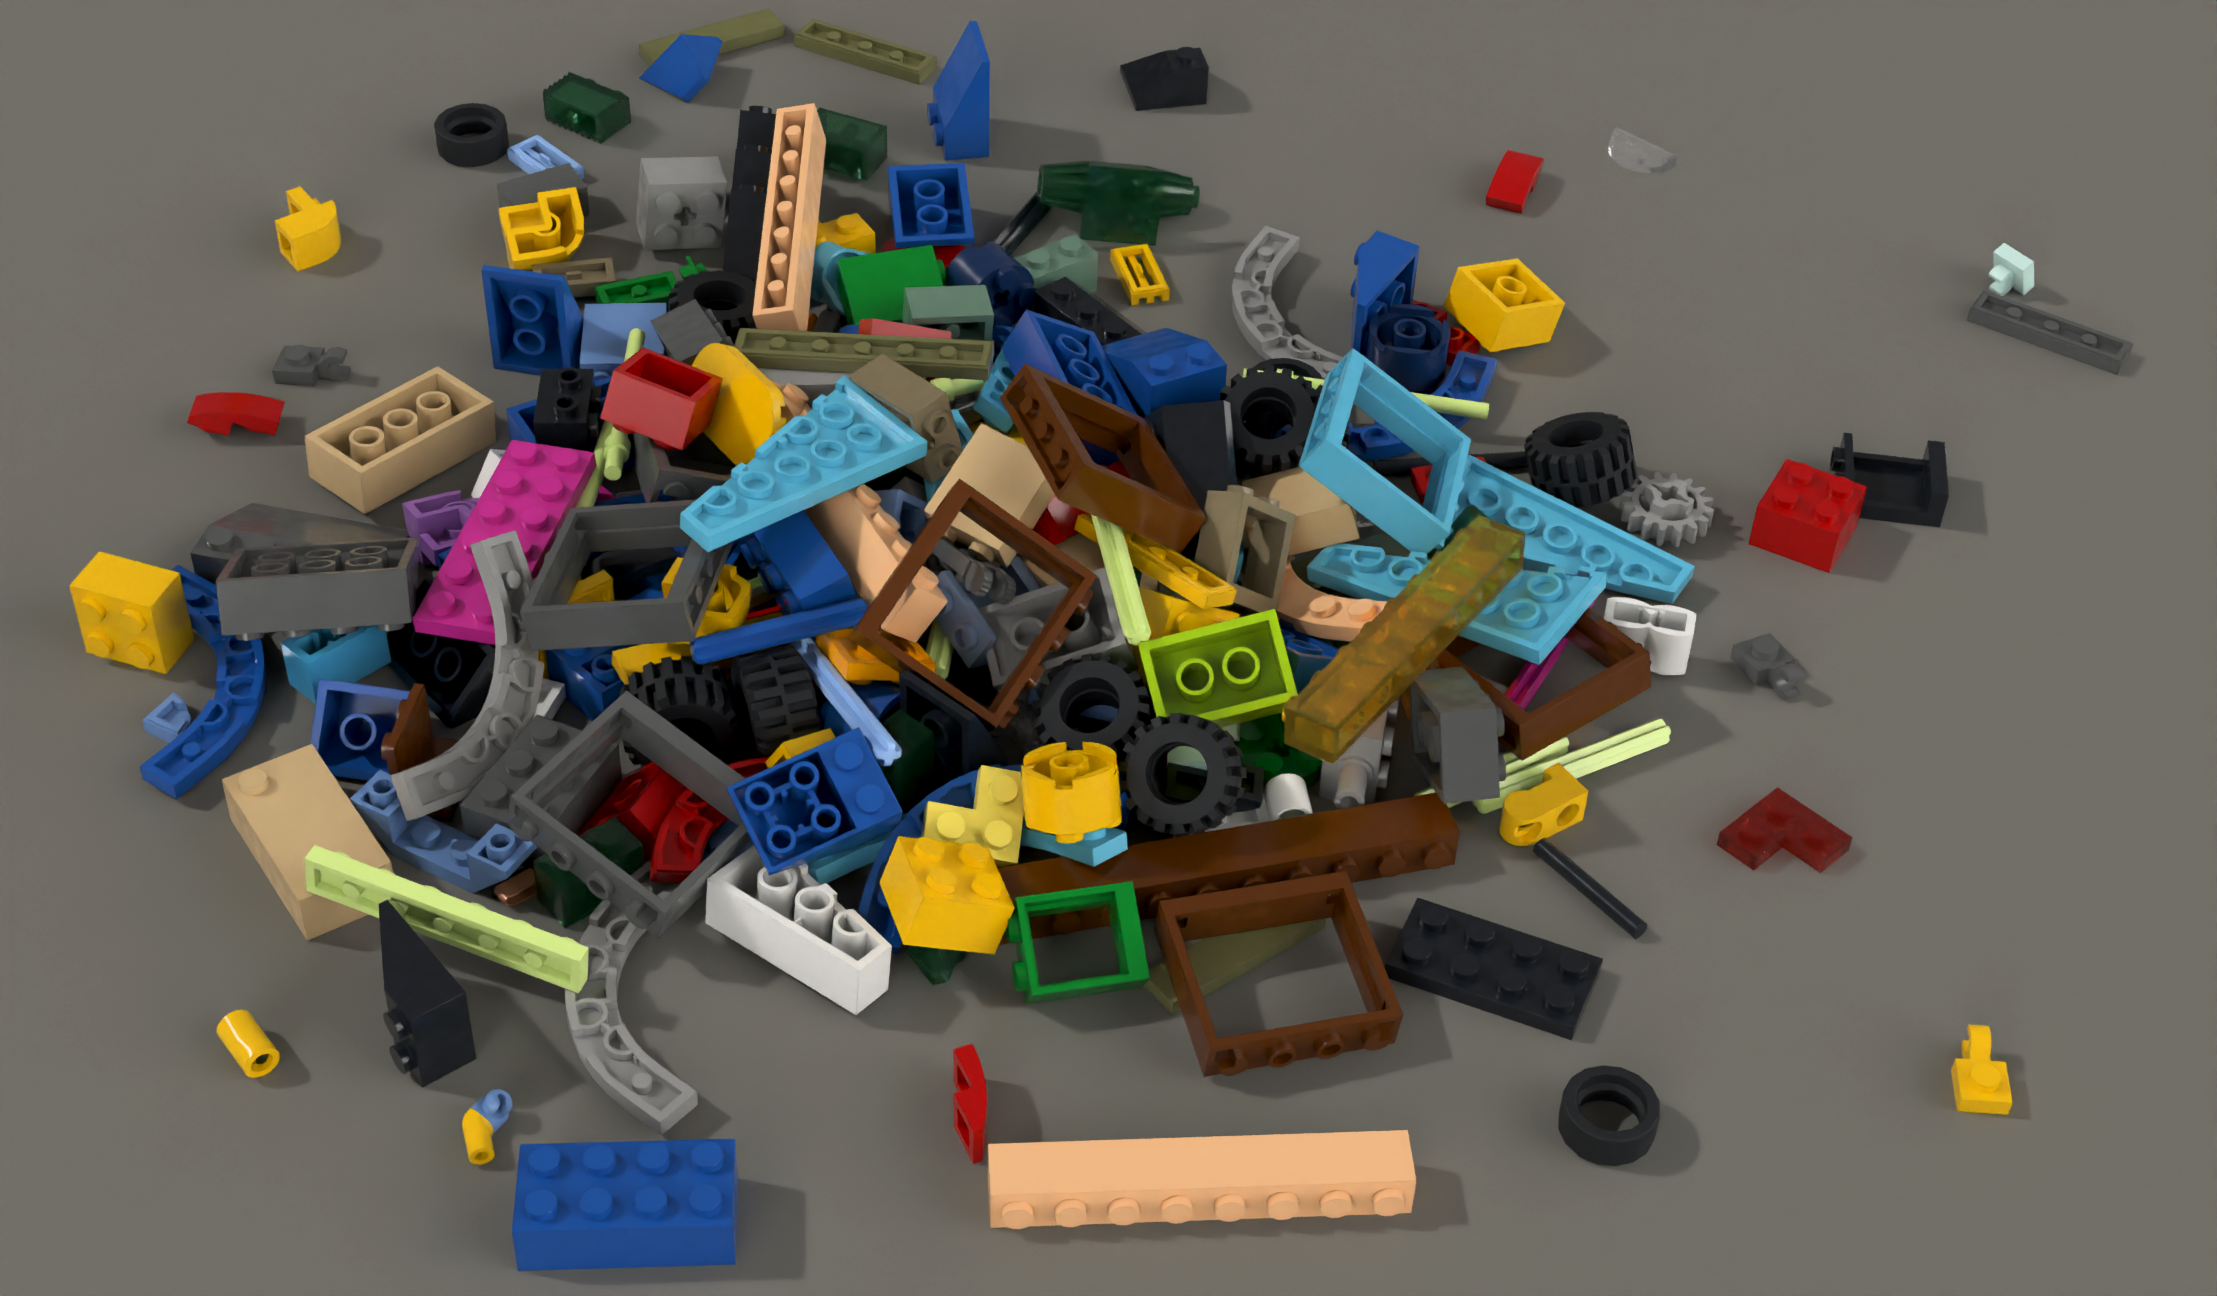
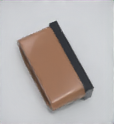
(517, 887)

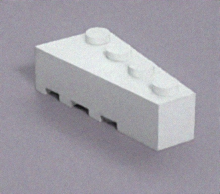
(800, 929)

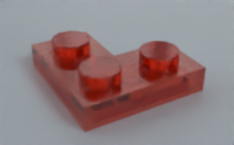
(1783, 823)

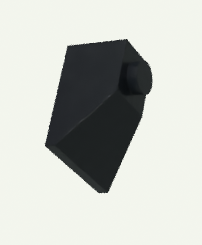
(1167, 79)

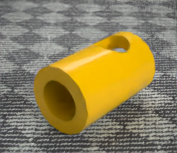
(247, 1042)

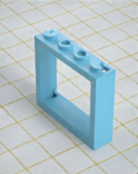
(1412, 421)

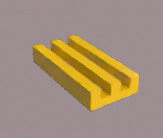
(1144, 291)

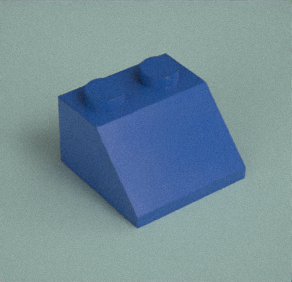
(352, 724)

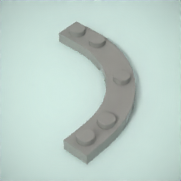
(1257, 312)
(511, 695)
(597, 1029)

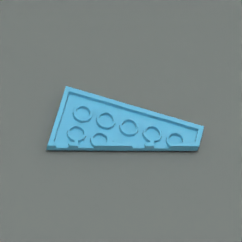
(807, 461)
(1570, 537)
(1521, 620)

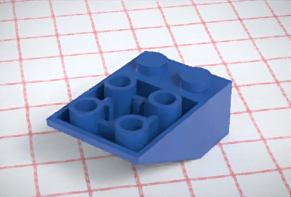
(816, 803)

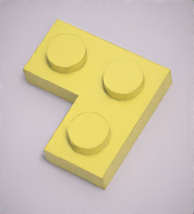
(991, 823)

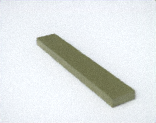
(852, 351)

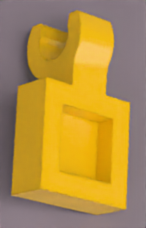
(1978, 1081)

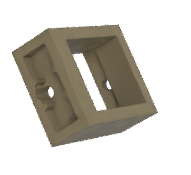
(918, 406)
(1268, 550)

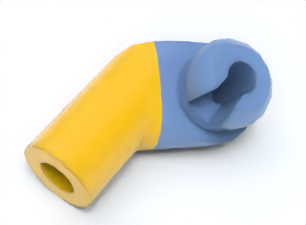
(482, 1122)

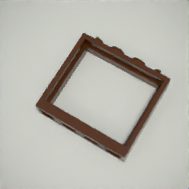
(1053, 418)
(1021, 539)
(1625, 677)
(1269, 907)

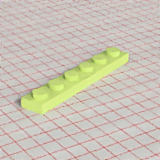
(448, 918)

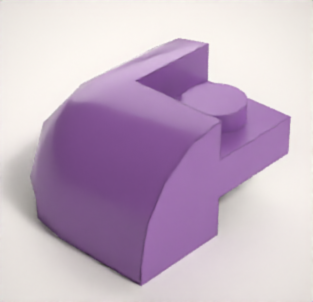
(437, 522)

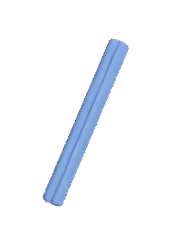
(848, 702)

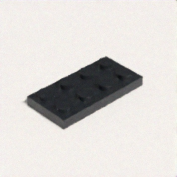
(1494, 968)

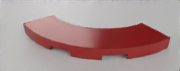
(688, 829)

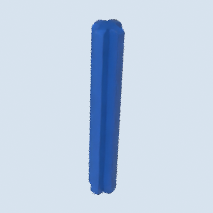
(777, 631)

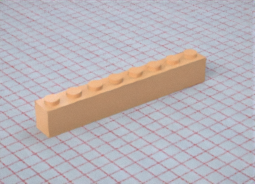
(790, 221)
(870, 545)
(1200, 1179)

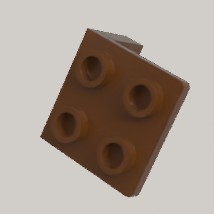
(413, 741)

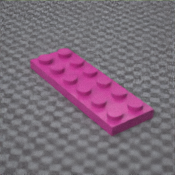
(525, 494)

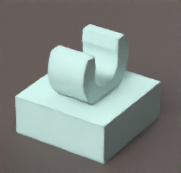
(2011, 271)

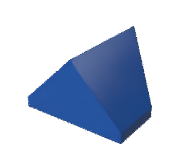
(684, 65)

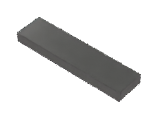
(2050, 332)

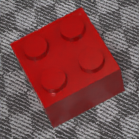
(661, 399)
(1807, 515)

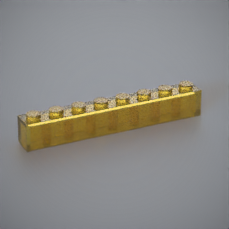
(1403, 639)

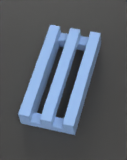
(532, 162)

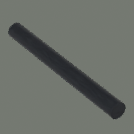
(1500, 460)

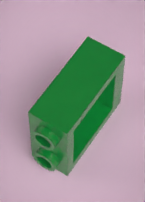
(1125, 931)

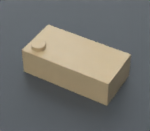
(400, 439)
(286, 811)

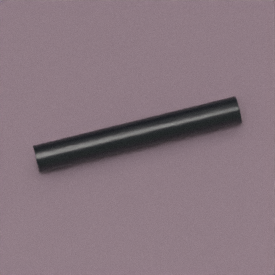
(1590, 888)

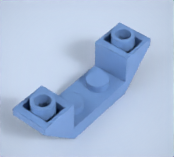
(436, 846)

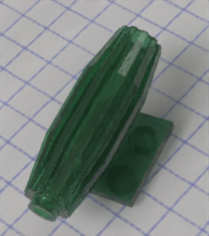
(1117, 199)

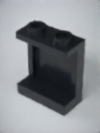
(1897, 486)

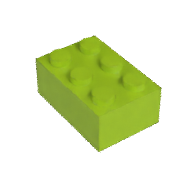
(1221, 670)

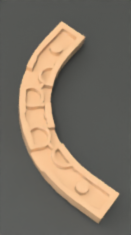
(1322, 613)

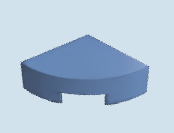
(168, 719)

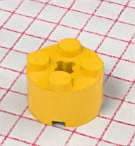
(1071, 790)

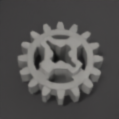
(1666, 509)

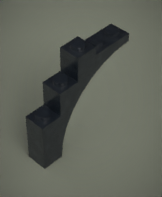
(749, 190)

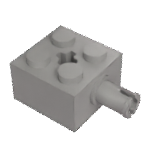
(681, 203)
(1360, 770)

